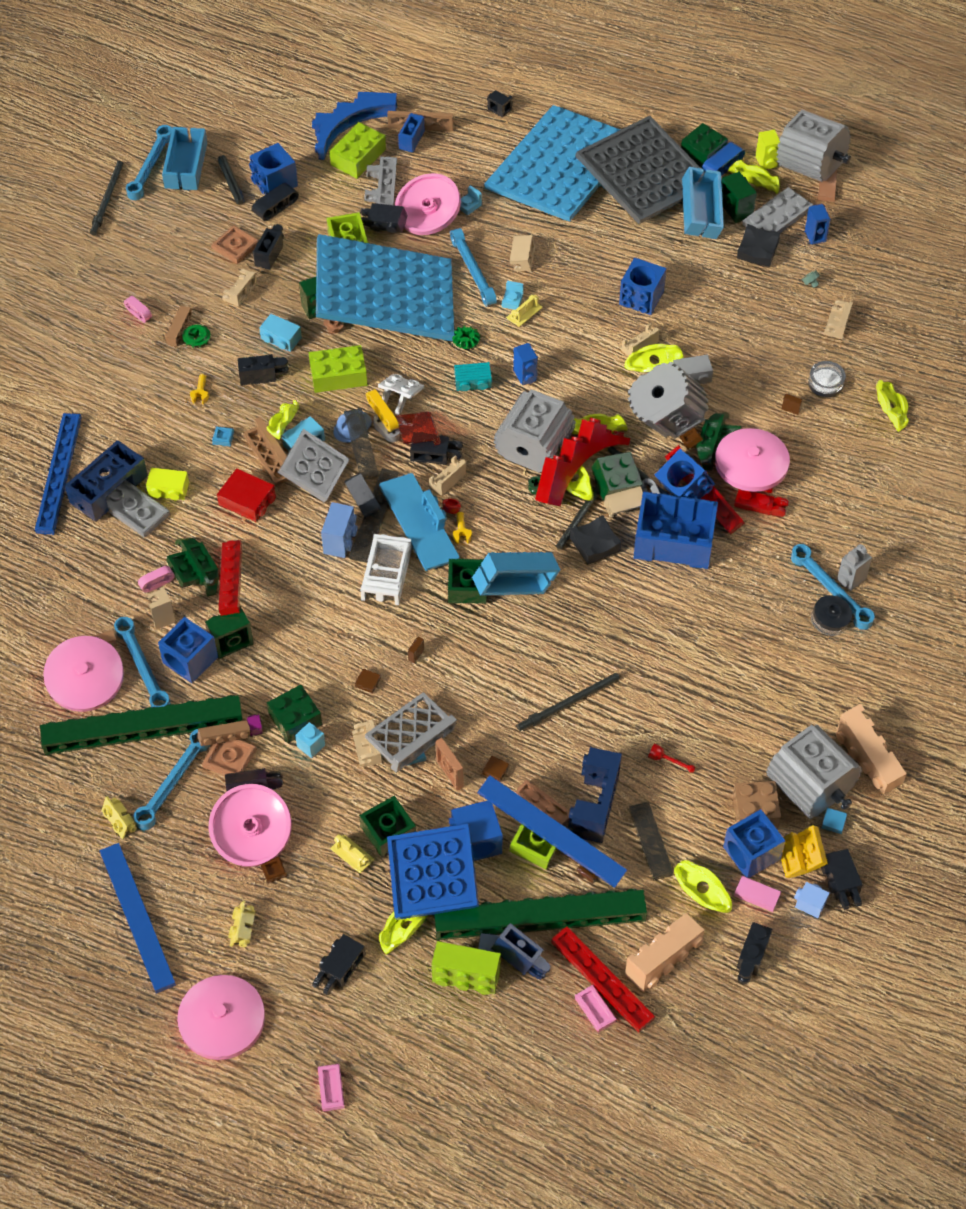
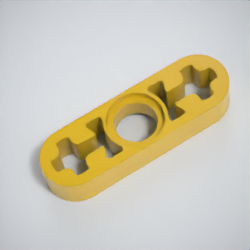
(382, 410)

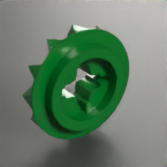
(192, 331)
(464, 342)

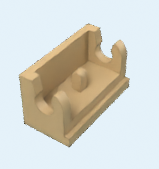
(522, 252)
(241, 288)
(838, 319)
(644, 339)
(448, 477)
(623, 501)
(162, 609)
(366, 752)

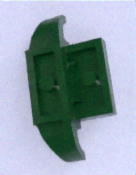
(712, 433)
(194, 565)

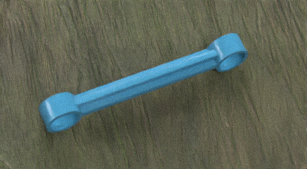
(149, 163)
(487, 294)
(831, 585)
(140, 661)
(169, 783)

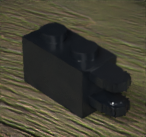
(384, 217)
(268, 247)
(261, 369)
(436, 454)
(259, 776)
(843, 877)
(753, 952)
(340, 963)

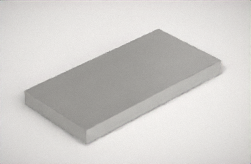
(136, 508)

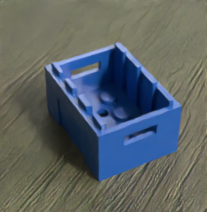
(675, 529)

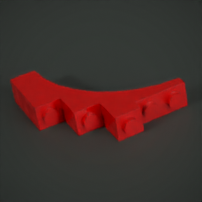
(574, 452)

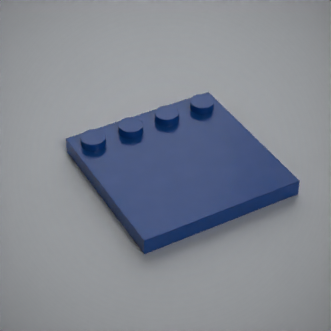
(432, 871)

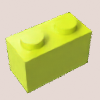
(767, 149)
(167, 484)

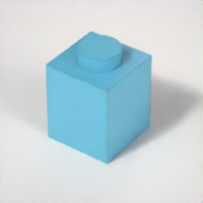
(310, 740)

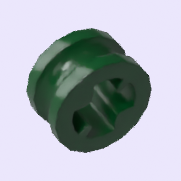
(531, 484)

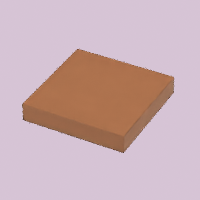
(235, 244)
(229, 757)
(449, 764)

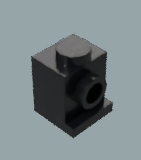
(499, 103)

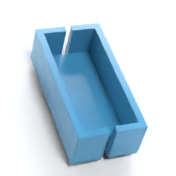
(184, 158)
(702, 203)
(516, 573)

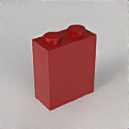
(246, 495)

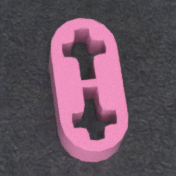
(137, 309)
(156, 579)

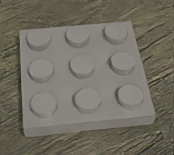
(313, 465)

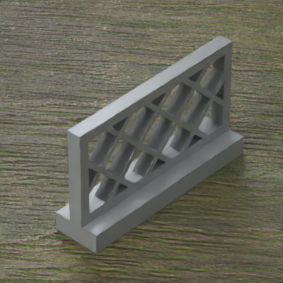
(422, 743)

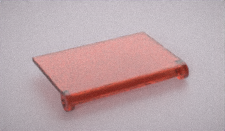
(418, 428)

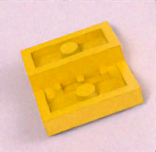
(803, 852)

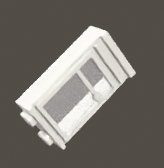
(386, 567)

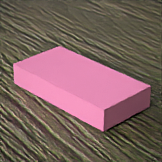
(757, 893)
(595, 1008)
(331, 1087)

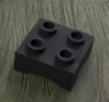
(758, 246)
(595, 540)

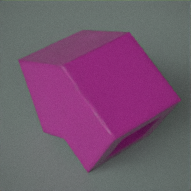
(254, 724)

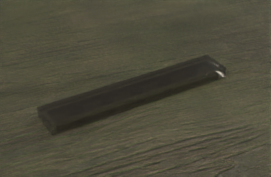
(373, 523)

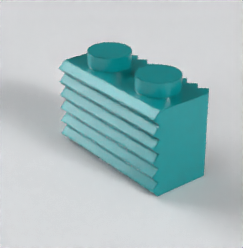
(472, 376)

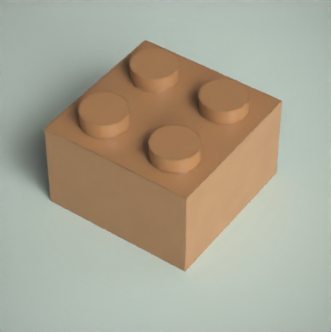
(755, 796)

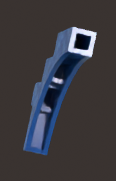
(365, 107)

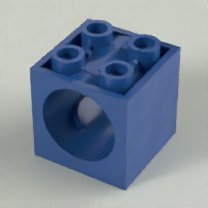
(272, 168)
(642, 286)
(678, 467)
(188, 649)
(484, 828)
(754, 844)

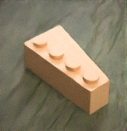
(869, 750)
(664, 952)

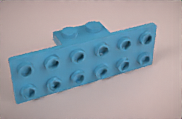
(420, 520)

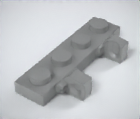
(386, 184)

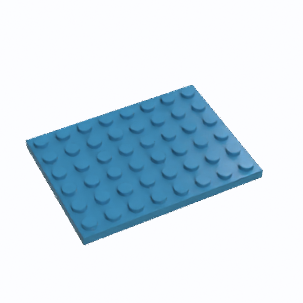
(545, 168)
(384, 288)

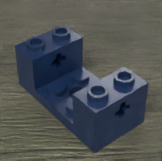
(89, 489)
(600, 770)

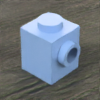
(811, 899)

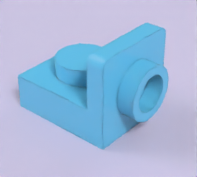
(471, 201)
(513, 295)

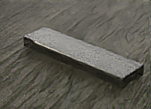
(361, 443)
(651, 841)

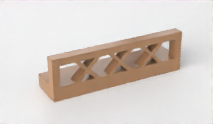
(432, 120)
(273, 447)

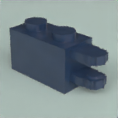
(521, 952)

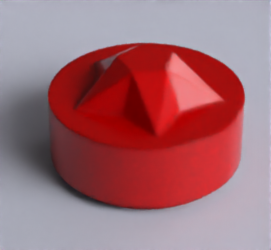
(451, 506)

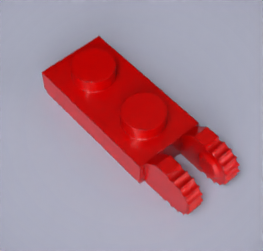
(761, 503)

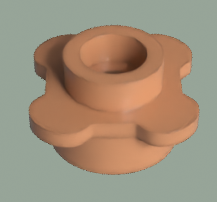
(333, 326)

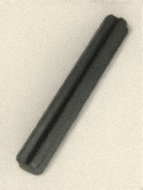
(231, 180)

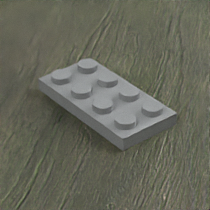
(779, 212)

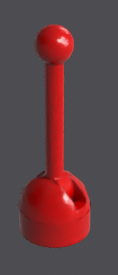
(657, 753)

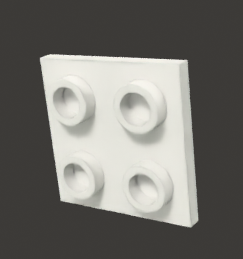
(405, 387)

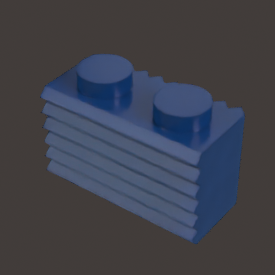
(411, 132)
(817, 224)
(525, 364)

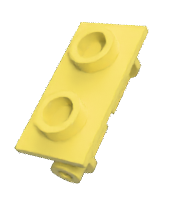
(525, 311)
(113, 810)
(351, 853)
(238, 932)

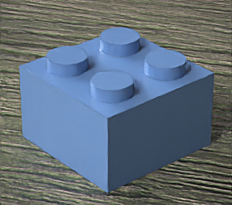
(339, 530)

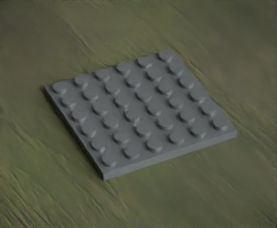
(639, 168)

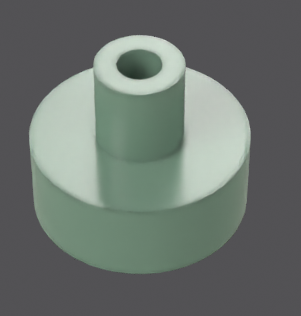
(811, 278)

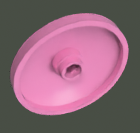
(430, 203)
(752, 459)
(83, 673)
(250, 825)
(221, 1017)

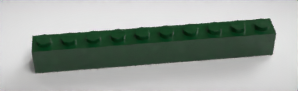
(138, 724)
(543, 914)

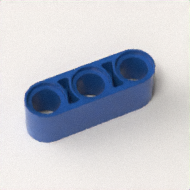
(724, 158)

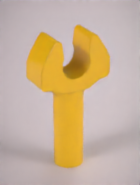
(199, 392)
(462, 531)

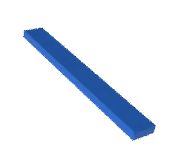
(58, 474)
(552, 831)
(137, 918)

